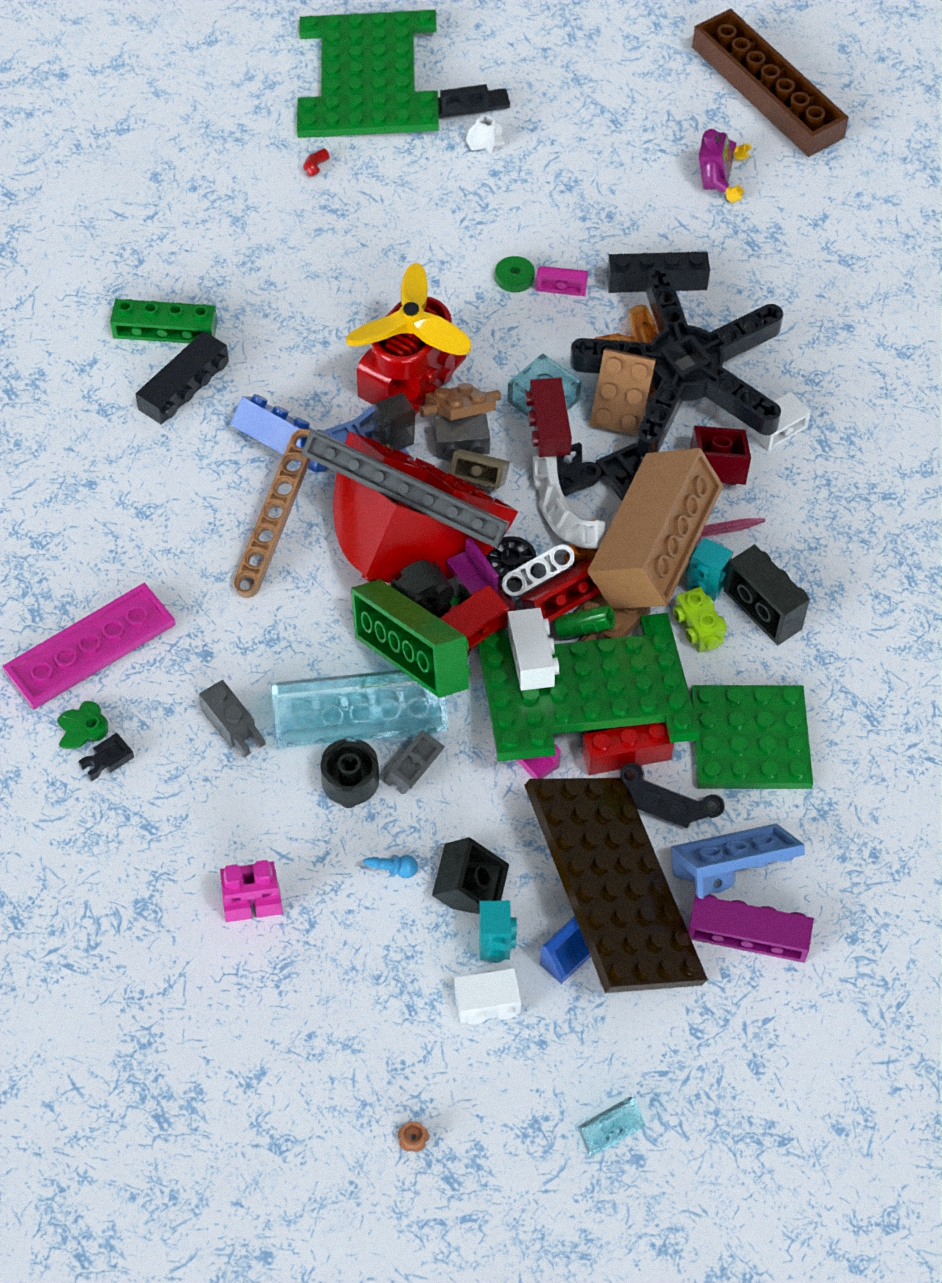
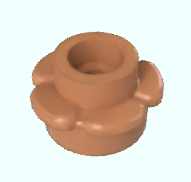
(416, 1129)

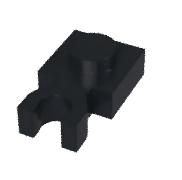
(108, 754)

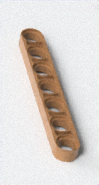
(267, 523)

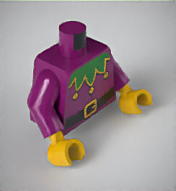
(716, 162)

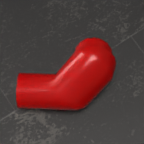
(313, 160)

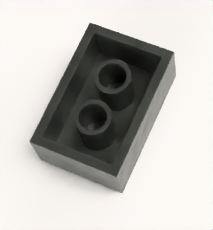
(766, 594)

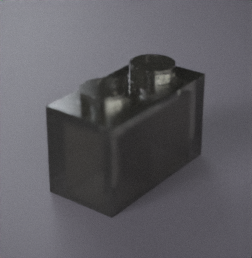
(394, 422)

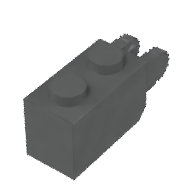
(230, 717)

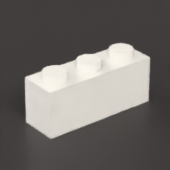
(532, 649)

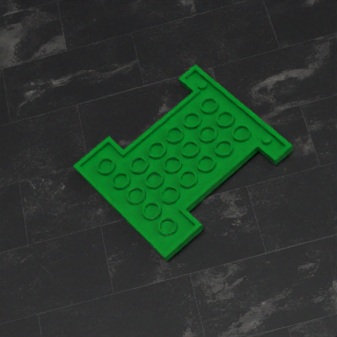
(367, 75)
(596, 688)

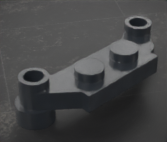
(668, 803)

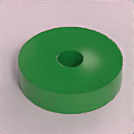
(514, 265)

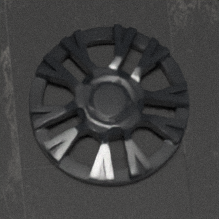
(511, 557)

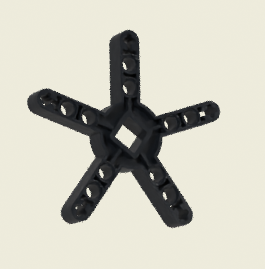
(708, 353)

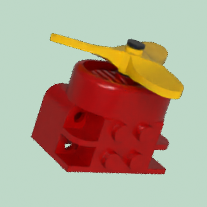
(410, 347)

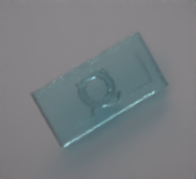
(611, 1126)

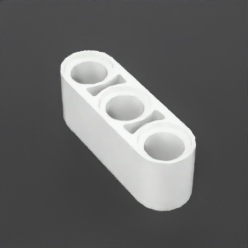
(528, 581)

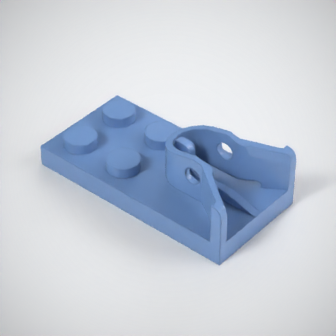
(722, 855)

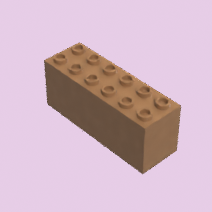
(655, 529)

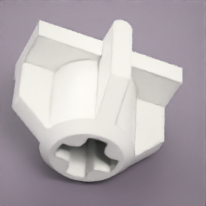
(485, 134)

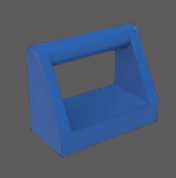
(564, 951)

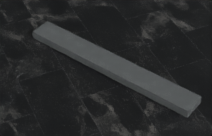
(405, 488)

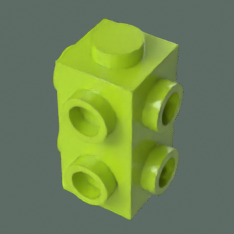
(699, 619)

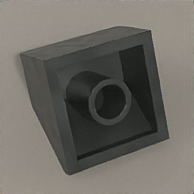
(469, 875)

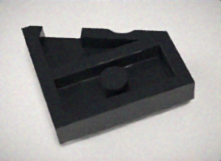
(620, 468)

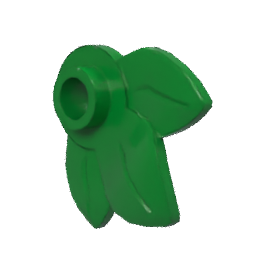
(82, 725)

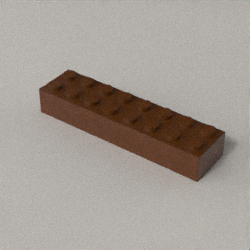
(770, 82)

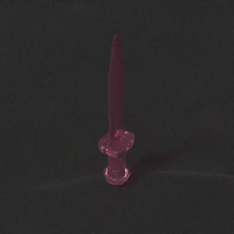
(730, 526)

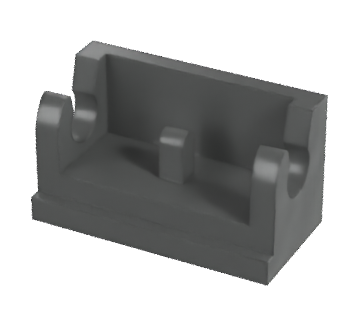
(414, 761)

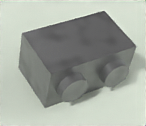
(463, 433)

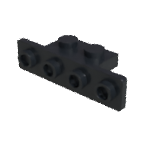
(471, 100)

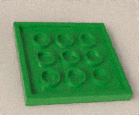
(751, 737)

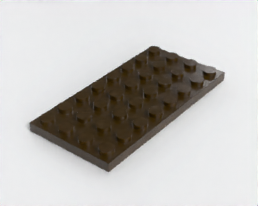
(615, 884)

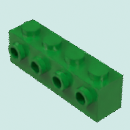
(161, 320)

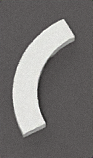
(557, 511)

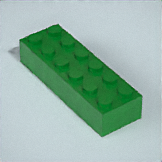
(411, 638)

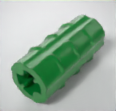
(585, 622)

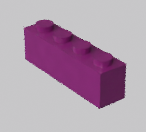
(751, 928)

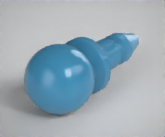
(404, 866)

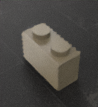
(479, 468)

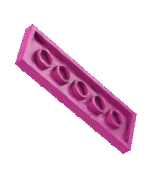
(88, 645)

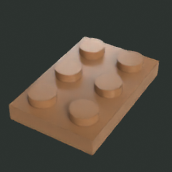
(622, 391)

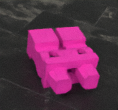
(249, 886)

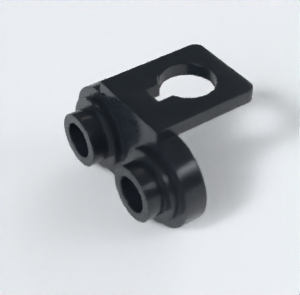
(577, 474)

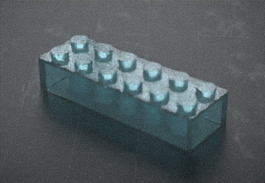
(354, 708)

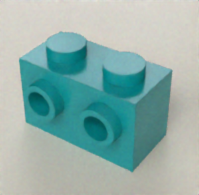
(708, 568)
(496, 931)

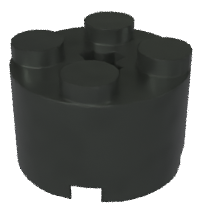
(425, 586)
(349, 772)

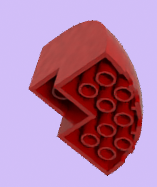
(386, 535)

